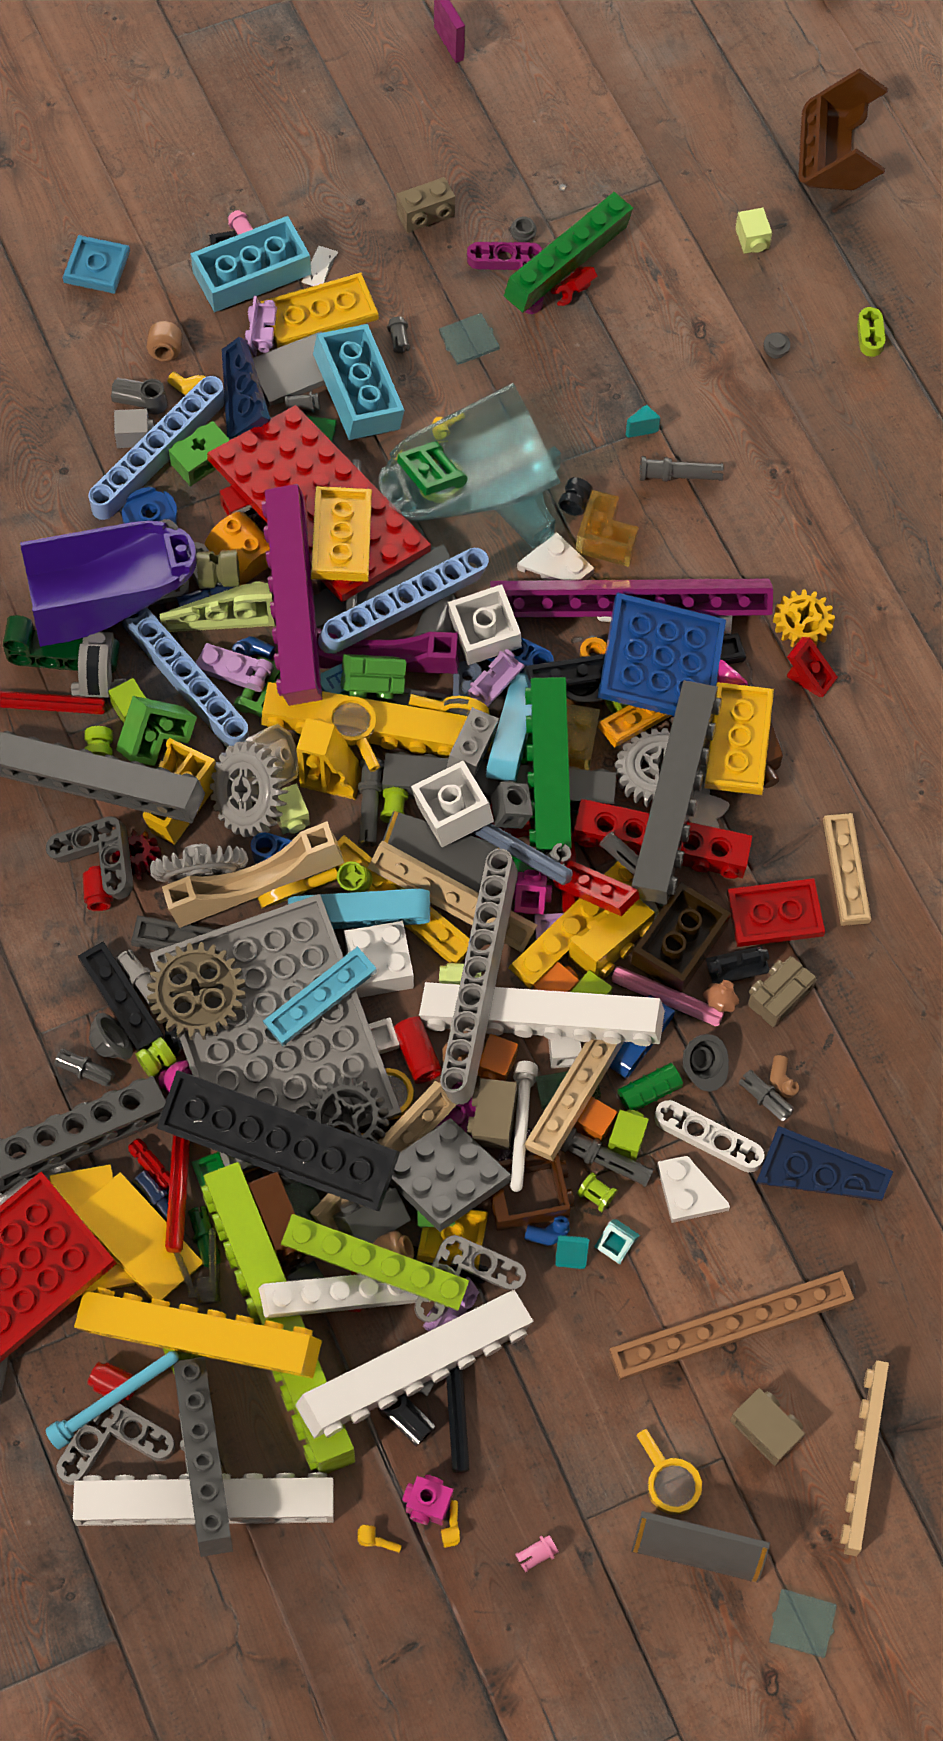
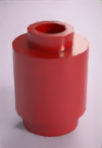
(93, 890)
(108, 1377)

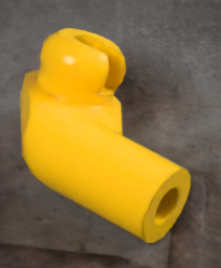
(182, 384)

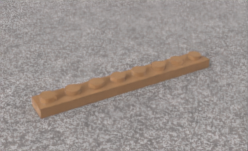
(731, 1325)

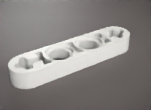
(711, 1132)

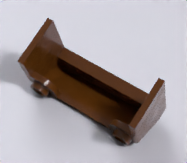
(827, 134)

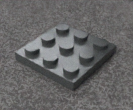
(447, 1174)

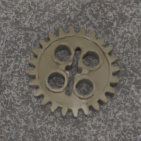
(199, 1017)

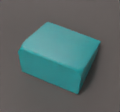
(643, 422)
(616, 1240)
(572, 1252)

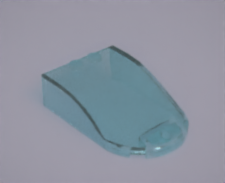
(492, 445)

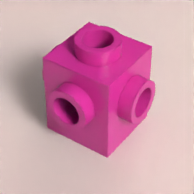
(531, 892)
(433, 1510)

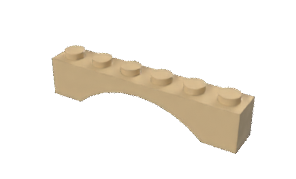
(204, 896)

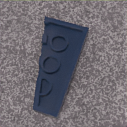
(242, 390)
(816, 1167)

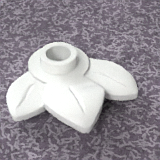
(708, 808)

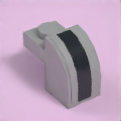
(95, 665)

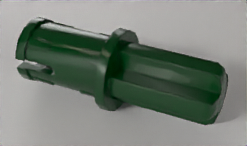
(201, 1226)

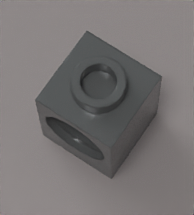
(511, 805)

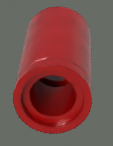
(417, 1050)

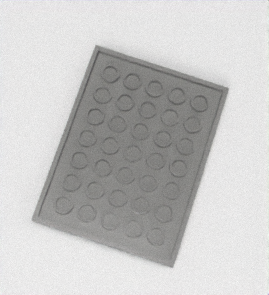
(278, 959)

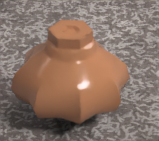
(721, 996)

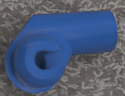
(252, 646)
(548, 1235)

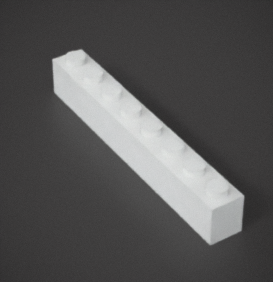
(553, 1014)
(414, 1364)
(170, 1501)

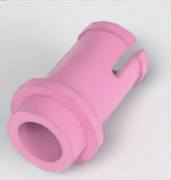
(239, 222)
(539, 1551)

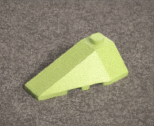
(234, 608)

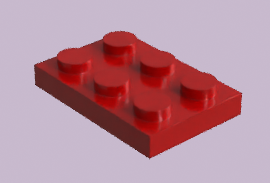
(775, 912)

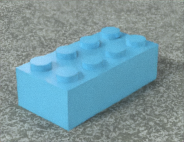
(251, 263)
(358, 381)

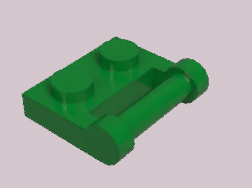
(425, 472)

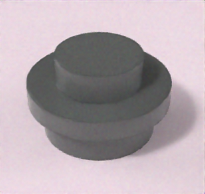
(523, 229)
(776, 345)

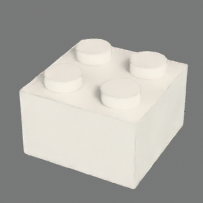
(485, 624)
(452, 803)
(389, 952)

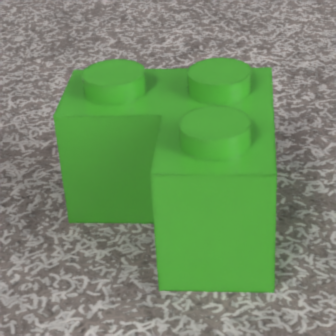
(149, 724)

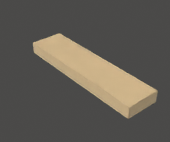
(846, 869)

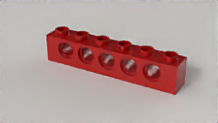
(704, 838)

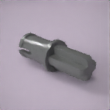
(84, 1067)
(766, 1095)

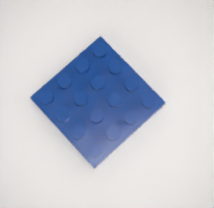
(656, 649)

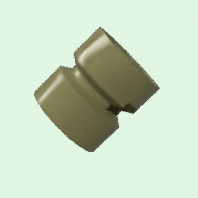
(218, 569)

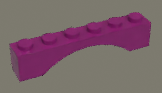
(423, 653)

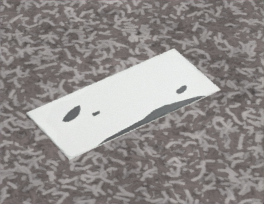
(320, 266)

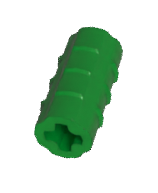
(650, 1087)

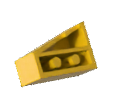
(181, 760)
(327, 760)
(609, 939)

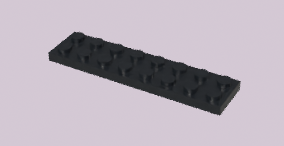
(278, 1140)

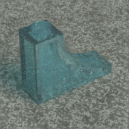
(531, 516)

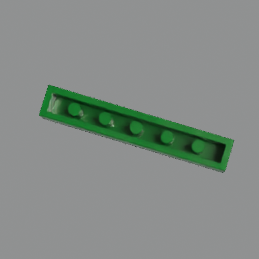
(568, 252)
(550, 763)

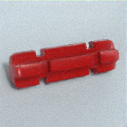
(150, 1163)

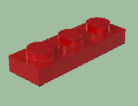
(599, 889)

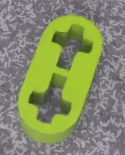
(866, 332)

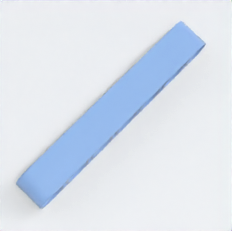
(155, 458)
(398, 610)
(190, 685)

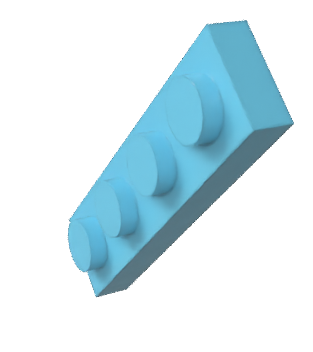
(320, 996)

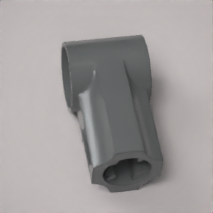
(140, 394)

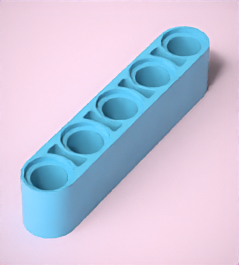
(510, 734)
(375, 907)

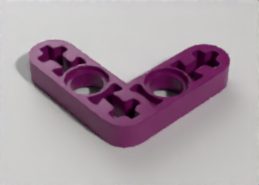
(496, 263)

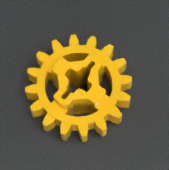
(793, 610)

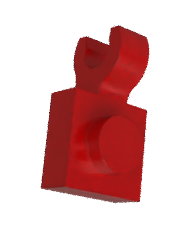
(576, 281)

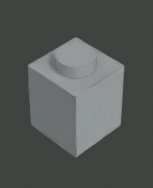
(131, 426)

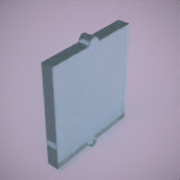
(469, 339)
(802, 1623)

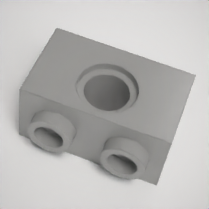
(473, 740)

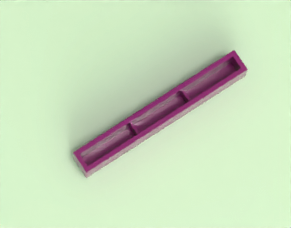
(292, 594)

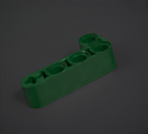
(23, 648)

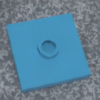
(96, 264)

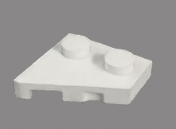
(556, 561)
(688, 1190)

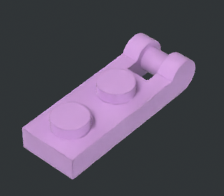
(234, 667)

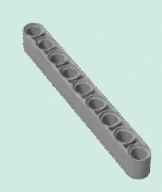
(480, 987)

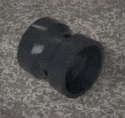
(575, 497)

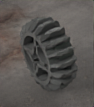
(358, 1111)

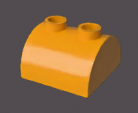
(241, 533)

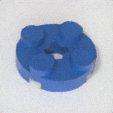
(152, 500)

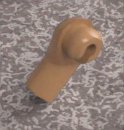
(780, 1080)

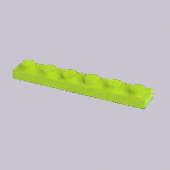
(375, 1262)

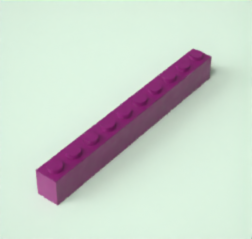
(597, 597)

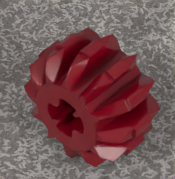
(141, 844)

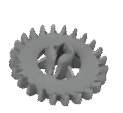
(630, 760)
(262, 788)
(198, 862)

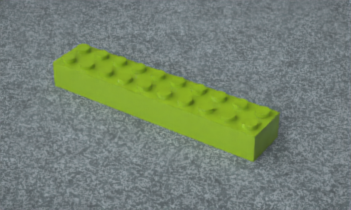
(257, 1264)

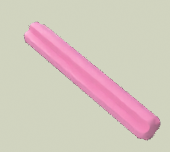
(667, 995)

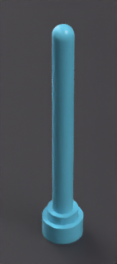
(61, 1432)

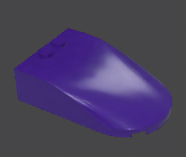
(103, 576)

